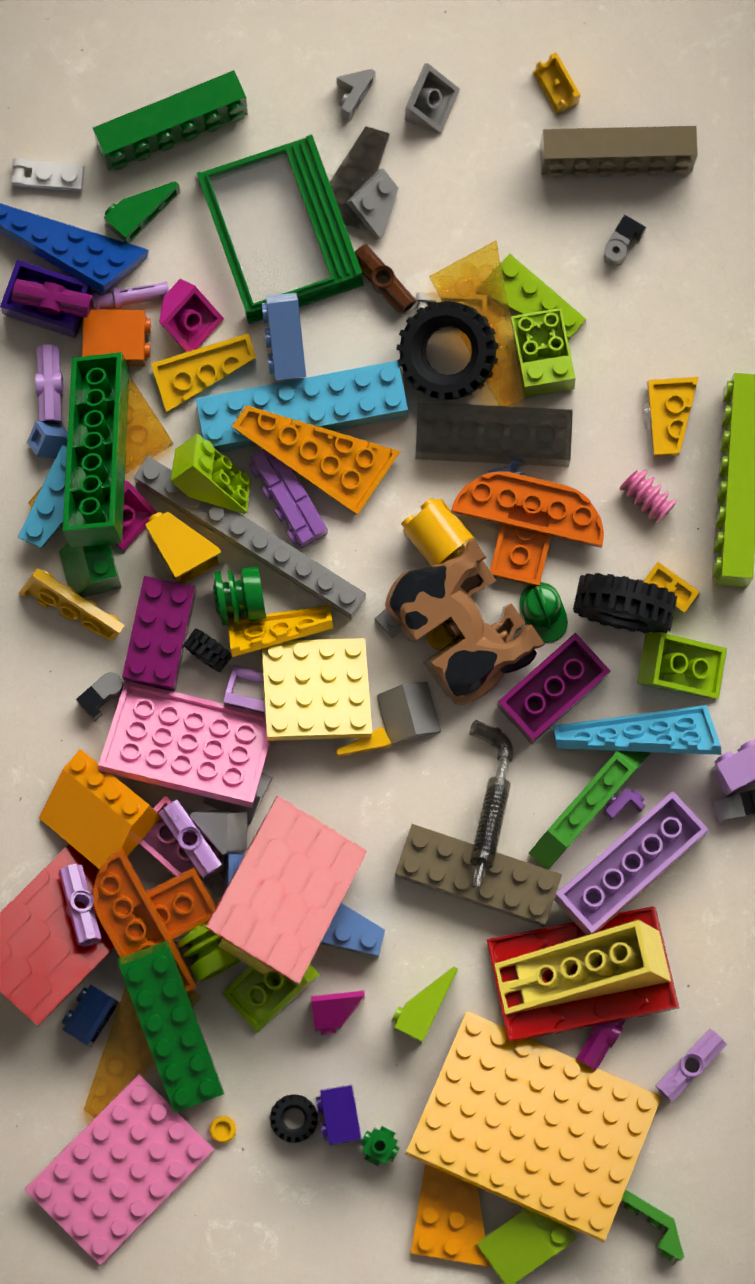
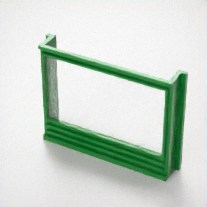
(281, 226)

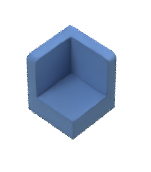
(47, 439)

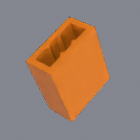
(117, 332)

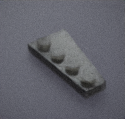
(357, 169)

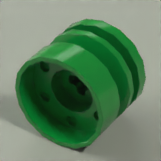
(239, 595)

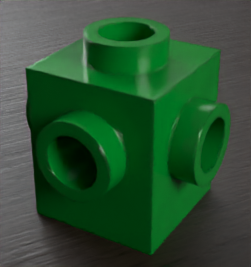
(374, 1156)

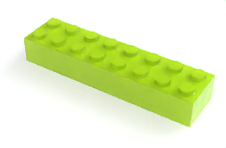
(737, 490)

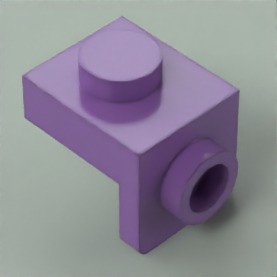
(616, 803)

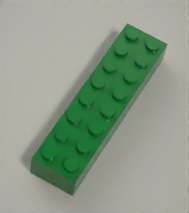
(96, 450)

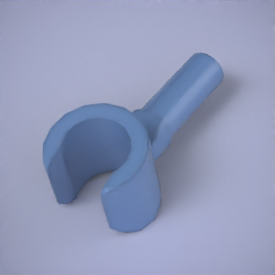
(511, 468)

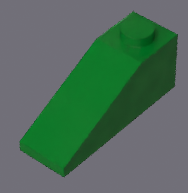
(136, 212)

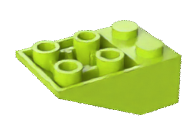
(543, 352)
(209, 475)

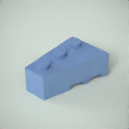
(353, 933)

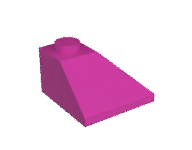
(188, 315)
(135, 515)
(334, 1010)

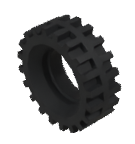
(415, 340)
(625, 603)

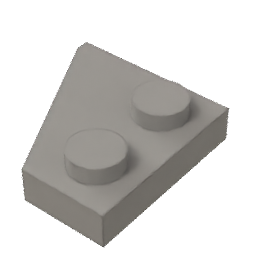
(374, 202)

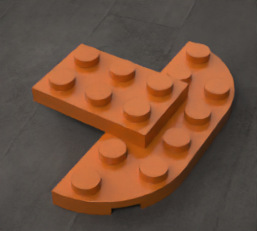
(528, 516)
(146, 918)

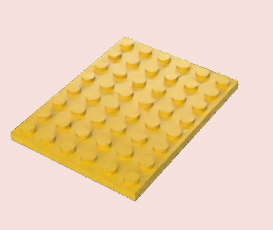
(534, 1127)

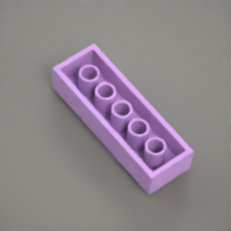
(631, 864)

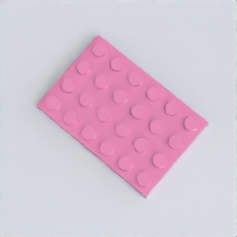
(186, 744)
(119, 1169)

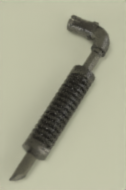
(494, 803)

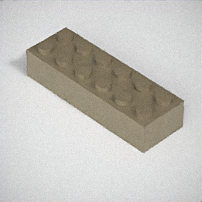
(618, 150)
(507, 887)

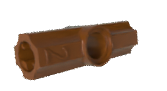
(393, 291)

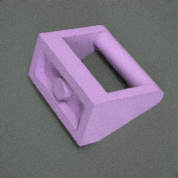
(243, 701)

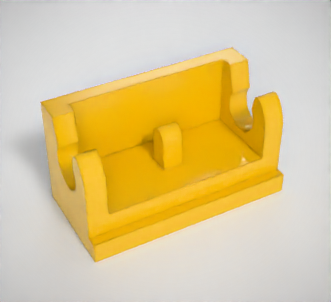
(557, 84)
(667, 579)

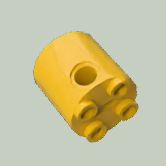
(436, 532)

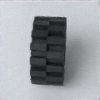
(207, 650)
(277, 1115)

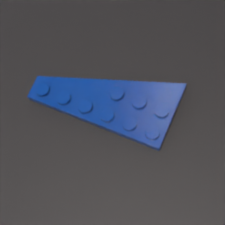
(81, 253)

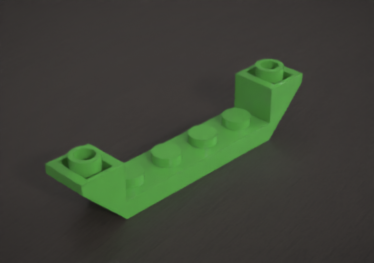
(586, 806)
(669, 1241)

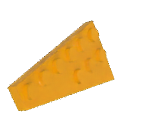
(330, 460)

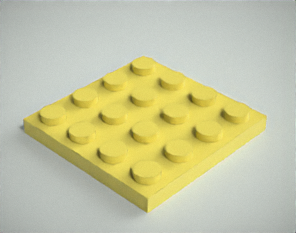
(316, 690)

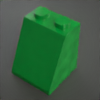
(90, 569)

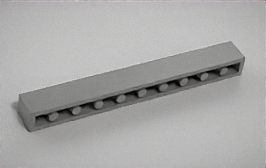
(254, 541)

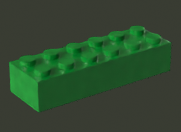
(171, 121)
(170, 1026)

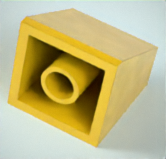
(181, 547)

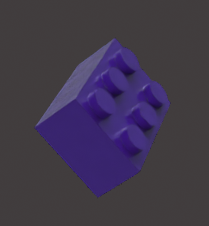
(61, 323)
(340, 1115)

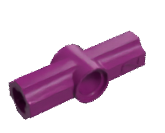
(52, 298)
(600, 1040)

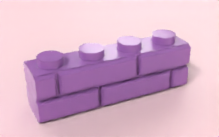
(290, 498)

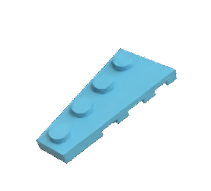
(47, 511)

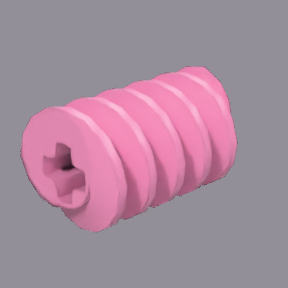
(648, 495)

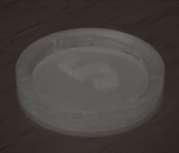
(646, 416)

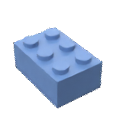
(284, 336)

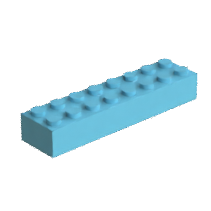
(325, 400)

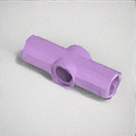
(49, 384)
(200, 852)
(84, 919)
(678, 1077)

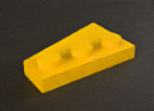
(670, 409)

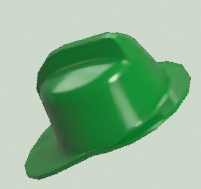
(544, 611)

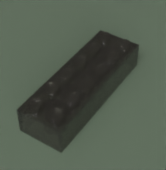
(493, 434)

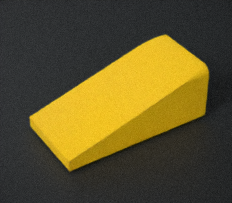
(362, 745)

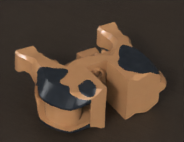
(482, 651)

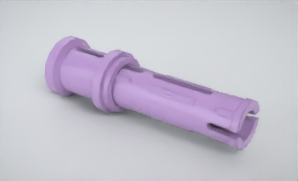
(117, 298)

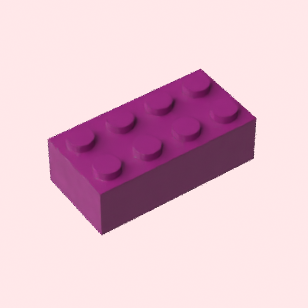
(159, 633)
(553, 688)

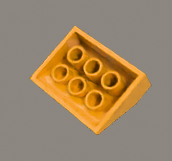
(96, 811)

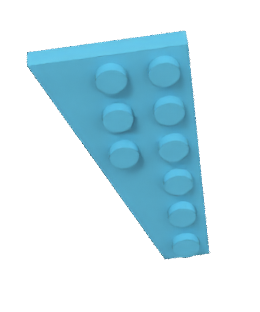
(666, 731)

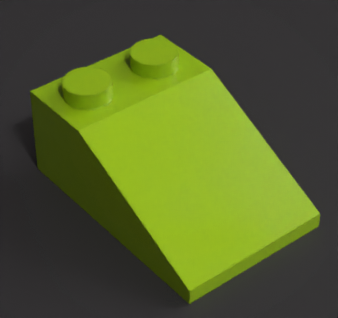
(681, 665)
(265, 995)
(421, 1010)
(523, 1244)

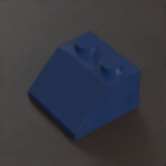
(90, 1015)

